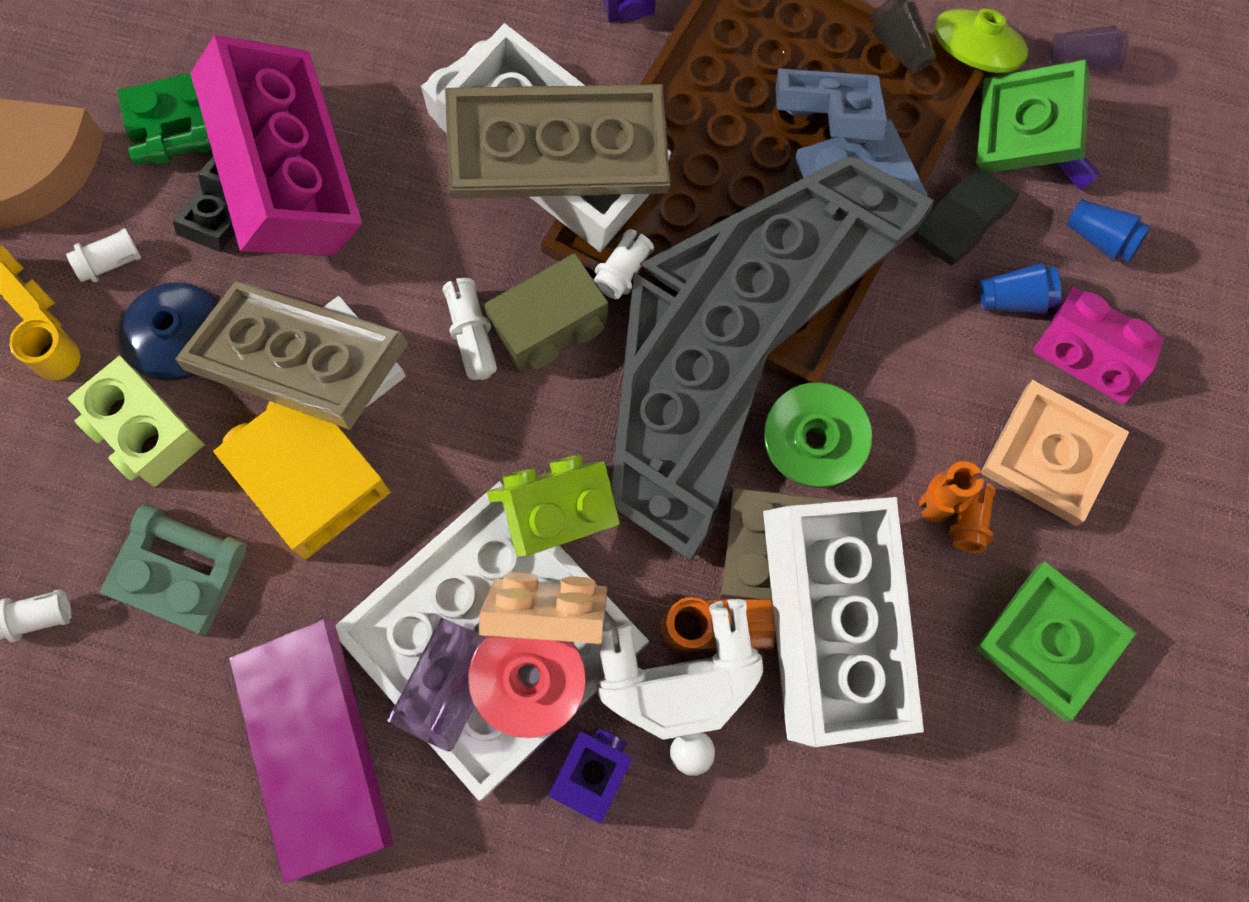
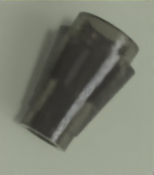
(903, 33)

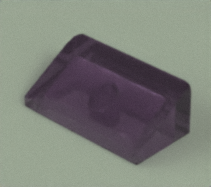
(437, 693)

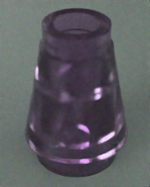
(1101, 48)

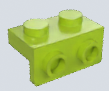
(556, 505)

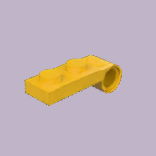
(39, 325)

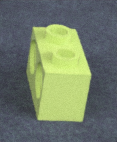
(138, 419)

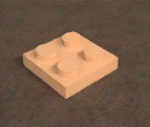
(1055, 453)
(544, 610)

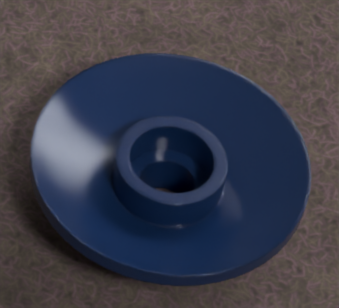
(155, 350)

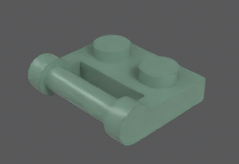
(166, 586)

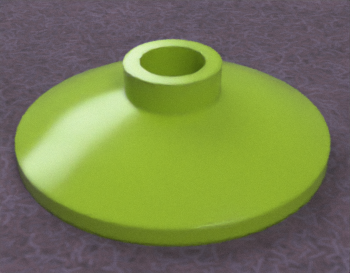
(981, 39)

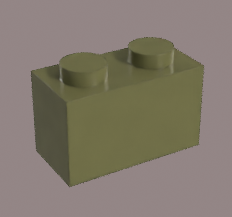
(548, 314)

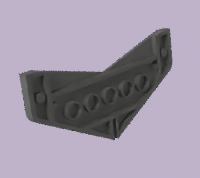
(738, 298)

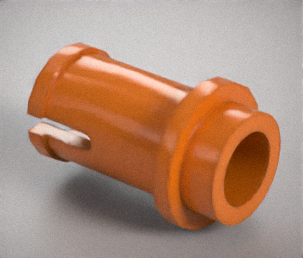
(972, 525)

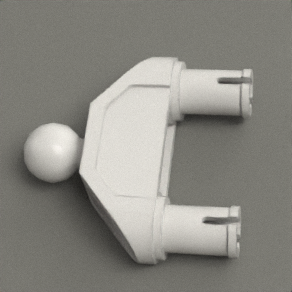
(684, 696)

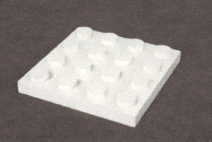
(452, 583)

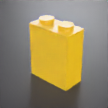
(301, 475)

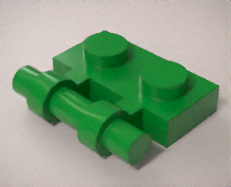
(161, 109)

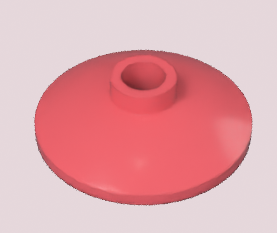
(522, 707)

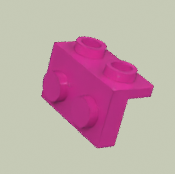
(1100, 345)

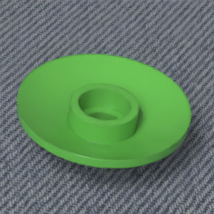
(831, 414)

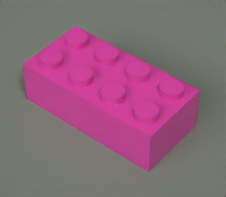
(274, 148)

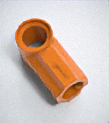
(759, 618)

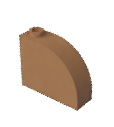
(43, 158)

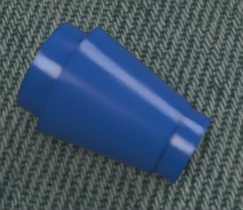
(1109, 229)
(1022, 290)

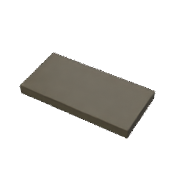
(556, 141)
(293, 353)

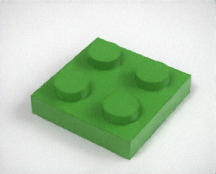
(1034, 117)
(1055, 641)

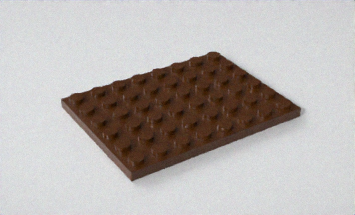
(739, 149)

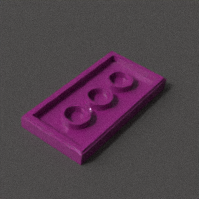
(310, 751)

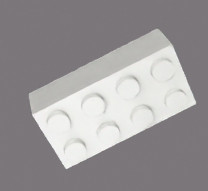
(515, 62)
(842, 622)

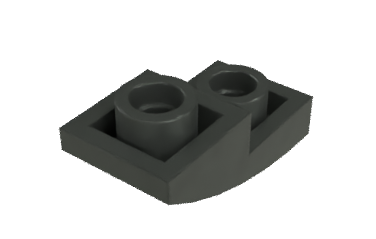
(206, 214)
(964, 215)

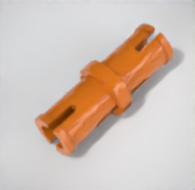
(951, 492)

